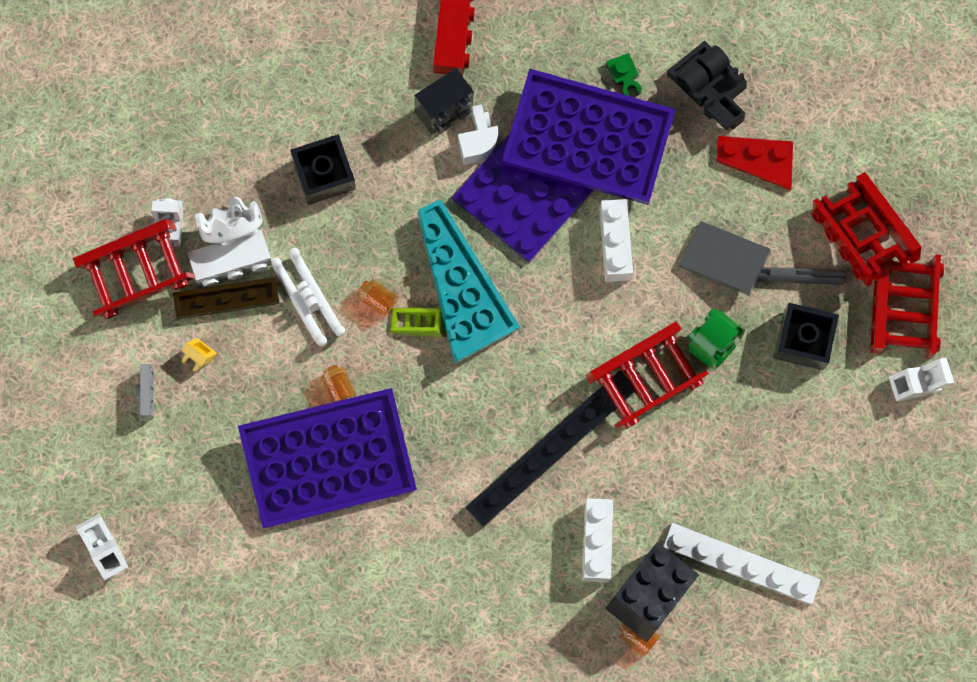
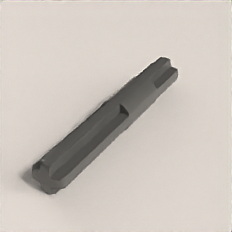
(802, 275)

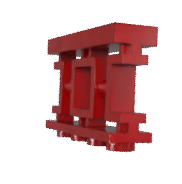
(880, 216)

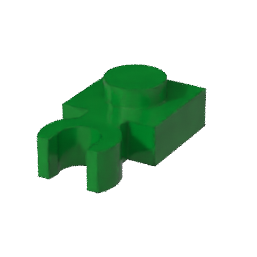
(624, 71)

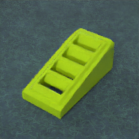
(428, 330)

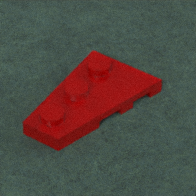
(758, 157)

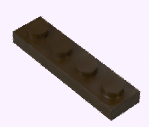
(226, 298)

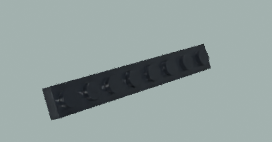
(547, 452)

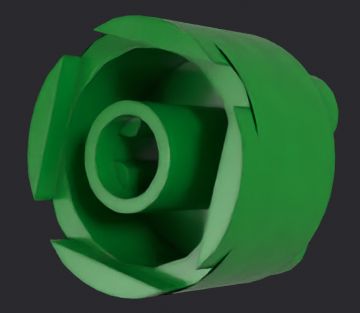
(715, 338)

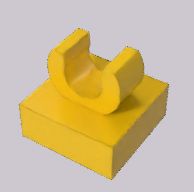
(198, 352)

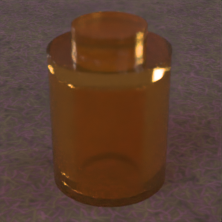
(377, 297)
(337, 383)
(636, 641)

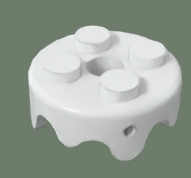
(228, 224)

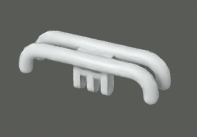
(307, 298)

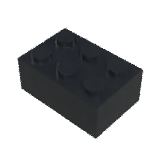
(652, 591)

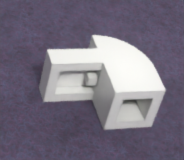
(480, 143)
(171, 210)
(921, 380)
(102, 546)

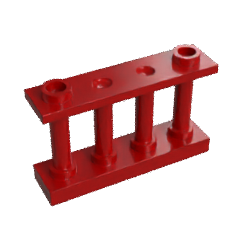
(137, 243)
(882, 314)
(625, 363)

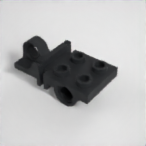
(711, 83)

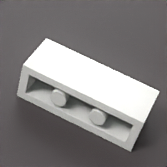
(616, 240)
(229, 261)
(597, 540)

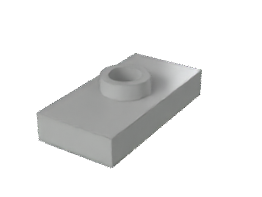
(145, 392)

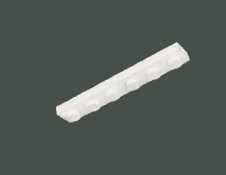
(742, 564)

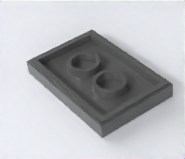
(725, 258)

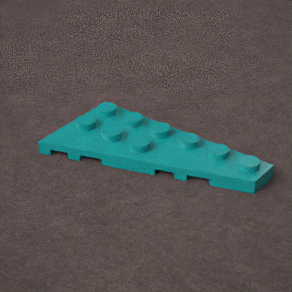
(467, 297)

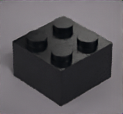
(444, 102)
(323, 169)
(806, 336)

